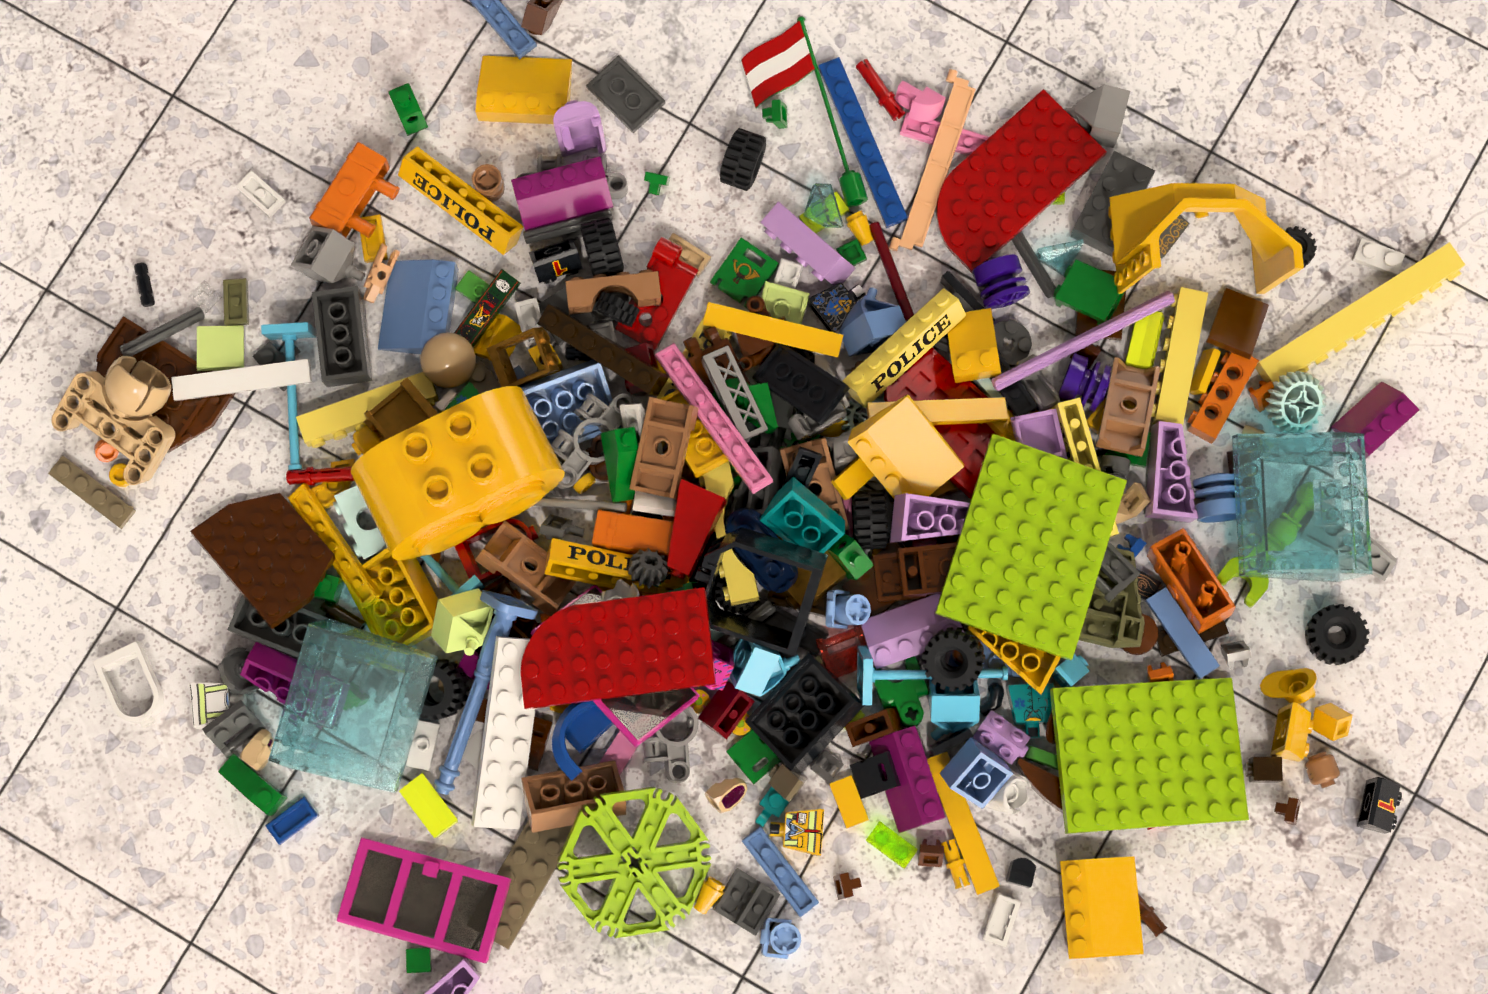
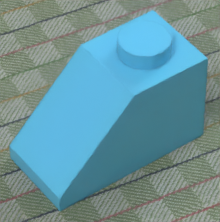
(1070, 671)

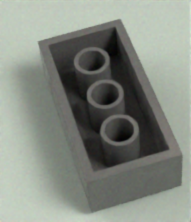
(1119, 177)
(341, 336)
(284, 638)

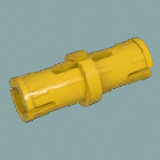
(955, 864)

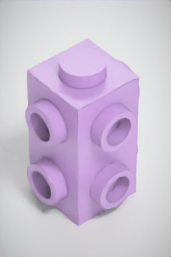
(1002, 737)

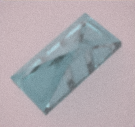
(823, 207)
(1059, 256)

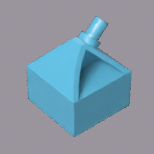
(758, 667)
(953, 709)

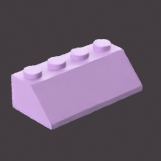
(904, 630)

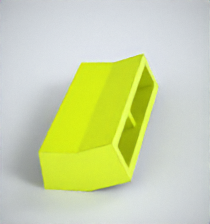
(1144, 341)
(428, 806)

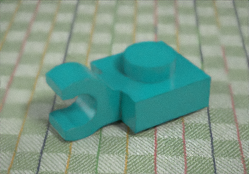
(773, 804)

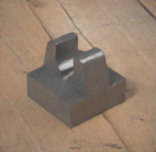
(1236, 652)
(827, 766)

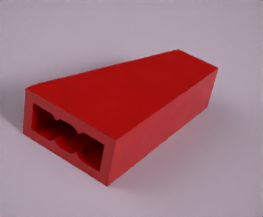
(693, 525)

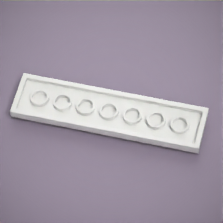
(504, 741)

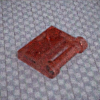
(843, 660)

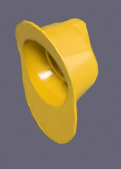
(1290, 684)

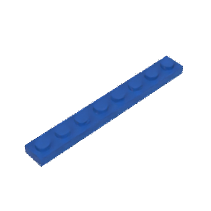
(862, 142)

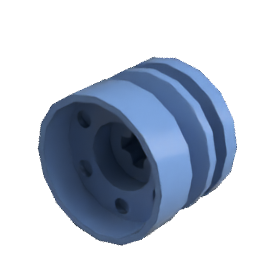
(1219, 498)

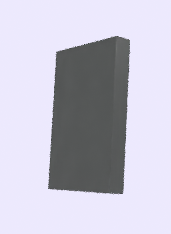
(625, 94)

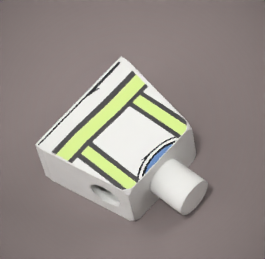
(211, 701)

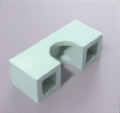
(351, 505)

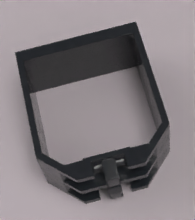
(773, 548)

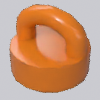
(105, 451)

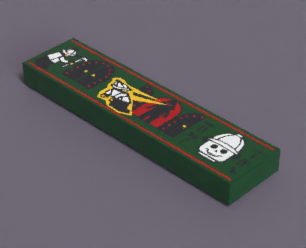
(487, 307)

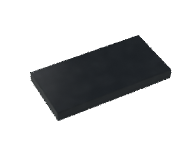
(801, 383)

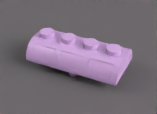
(579, 128)
(1040, 431)

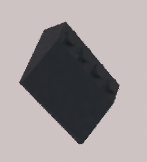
(804, 713)

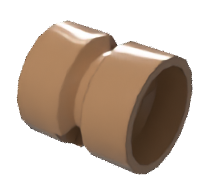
(488, 182)

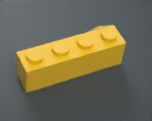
(1029, 663)

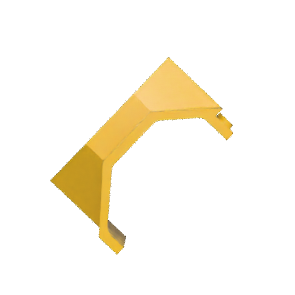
(1144, 214)

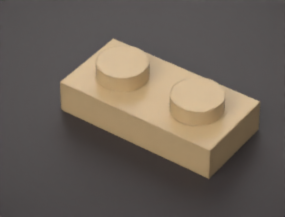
(691, 254)

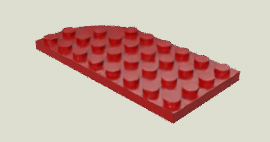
(1013, 179)
(934, 380)
(619, 649)

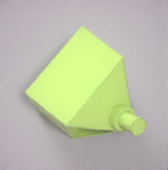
(461, 622)

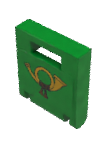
(742, 276)

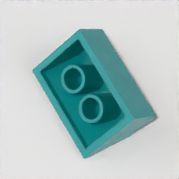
(803, 518)

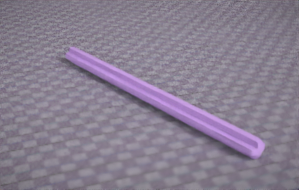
(1083, 340)

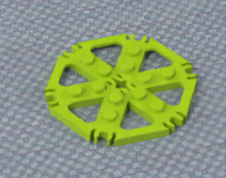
(657, 858)

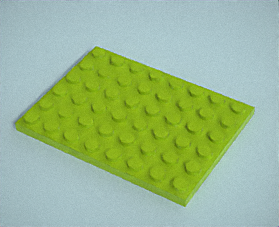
(1031, 547)
(1148, 755)

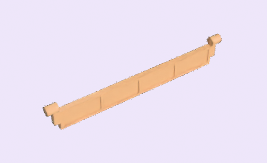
(937, 164)

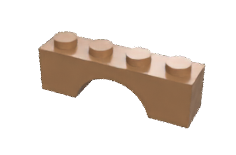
(641, 287)

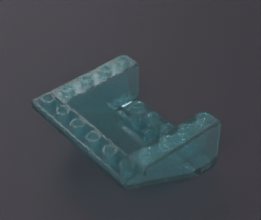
(1302, 506)
(352, 706)

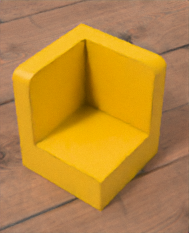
(1331, 721)

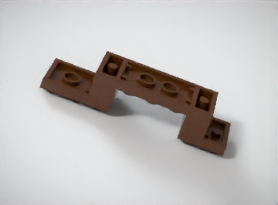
(912, 572)

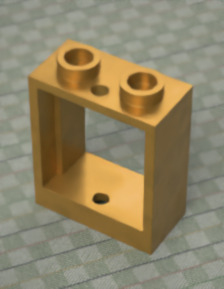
(502, 363)

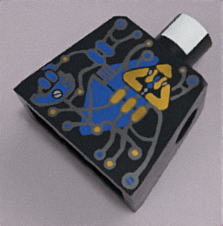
(834, 305)

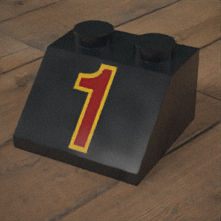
(556, 261)
(1379, 805)

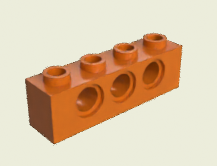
(1210, 428)

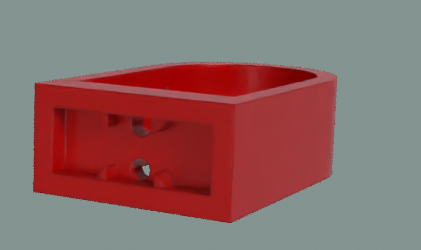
(467, 558)

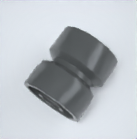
(1115, 466)

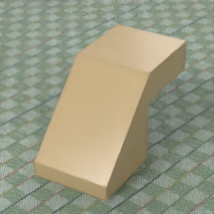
(1132, 503)

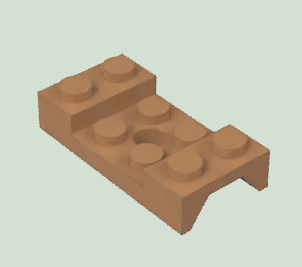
(668, 423)
(1125, 428)
(823, 475)
(508, 553)

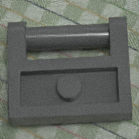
(1118, 570)
(231, 723)

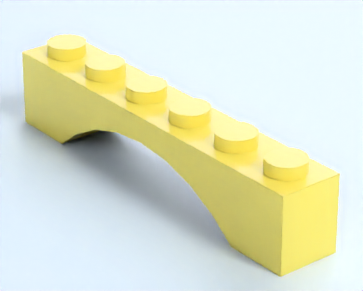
(740, 581)

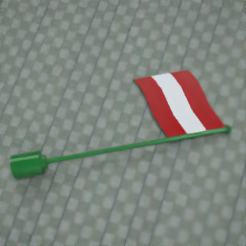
(783, 64)

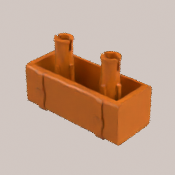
(352, 191)
(630, 533)
(1190, 581)

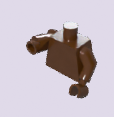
(755, 349)

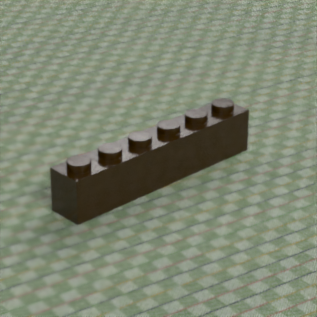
(603, 350)

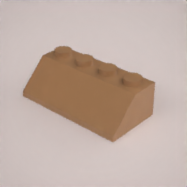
(555, 800)

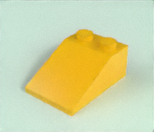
(974, 347)
(1291, 732)

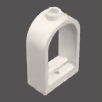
(118, 658)

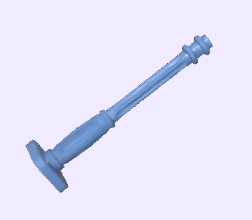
(506, 611)

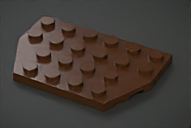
(186, 417)
(267, 554)

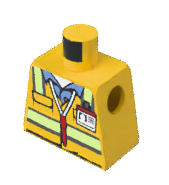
(801, 831)

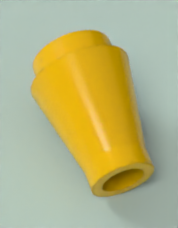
(860, 227)
(709, 894)

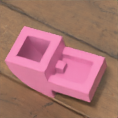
(923, 105)

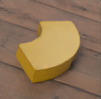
(326, 490)

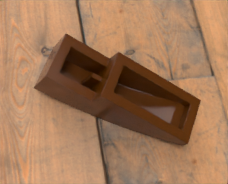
(1042, 782)

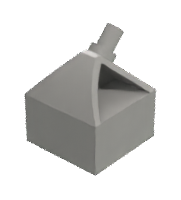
(1102, 113)
(326, 256)

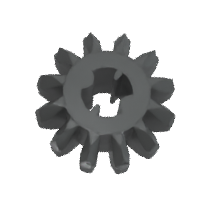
(648, 568)

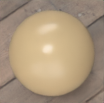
(448, 360)

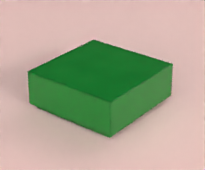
(852, 252)
(418, 960)

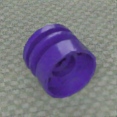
(1002, 285)
(1085, 382)

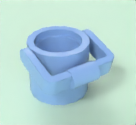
(846, 609)
(784, 938)

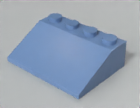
(417, 304)

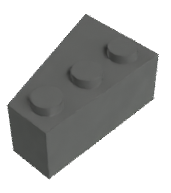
(759, 501)

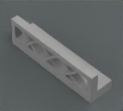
(725, 396)

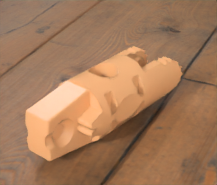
(374, 284)

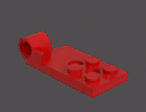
(674, 283)

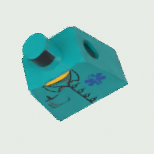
(1029, 707)

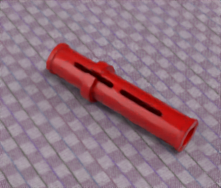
(885, 97)
(312, 476)

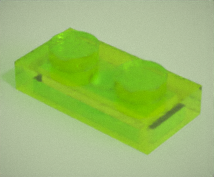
(891, 845)

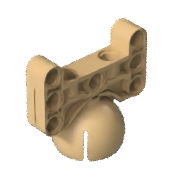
(127, 404)

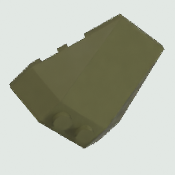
(1117, 622)

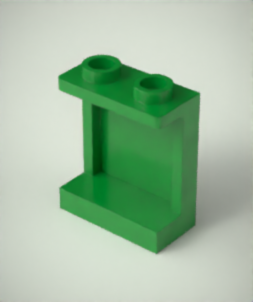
(1088, 292)

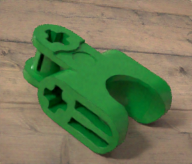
(903, 694)

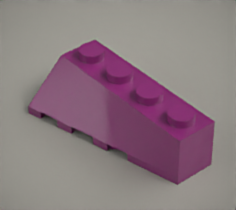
(269, 670)

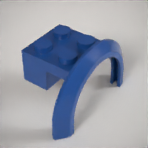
(581, 725)

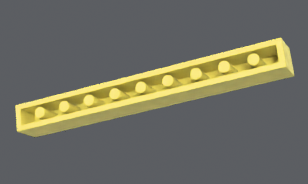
(1363, 314)

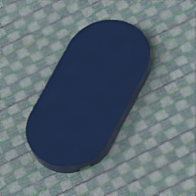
(768, 572)

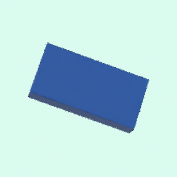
(292, 820)

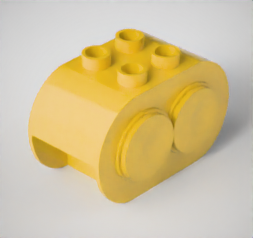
(457, 473)

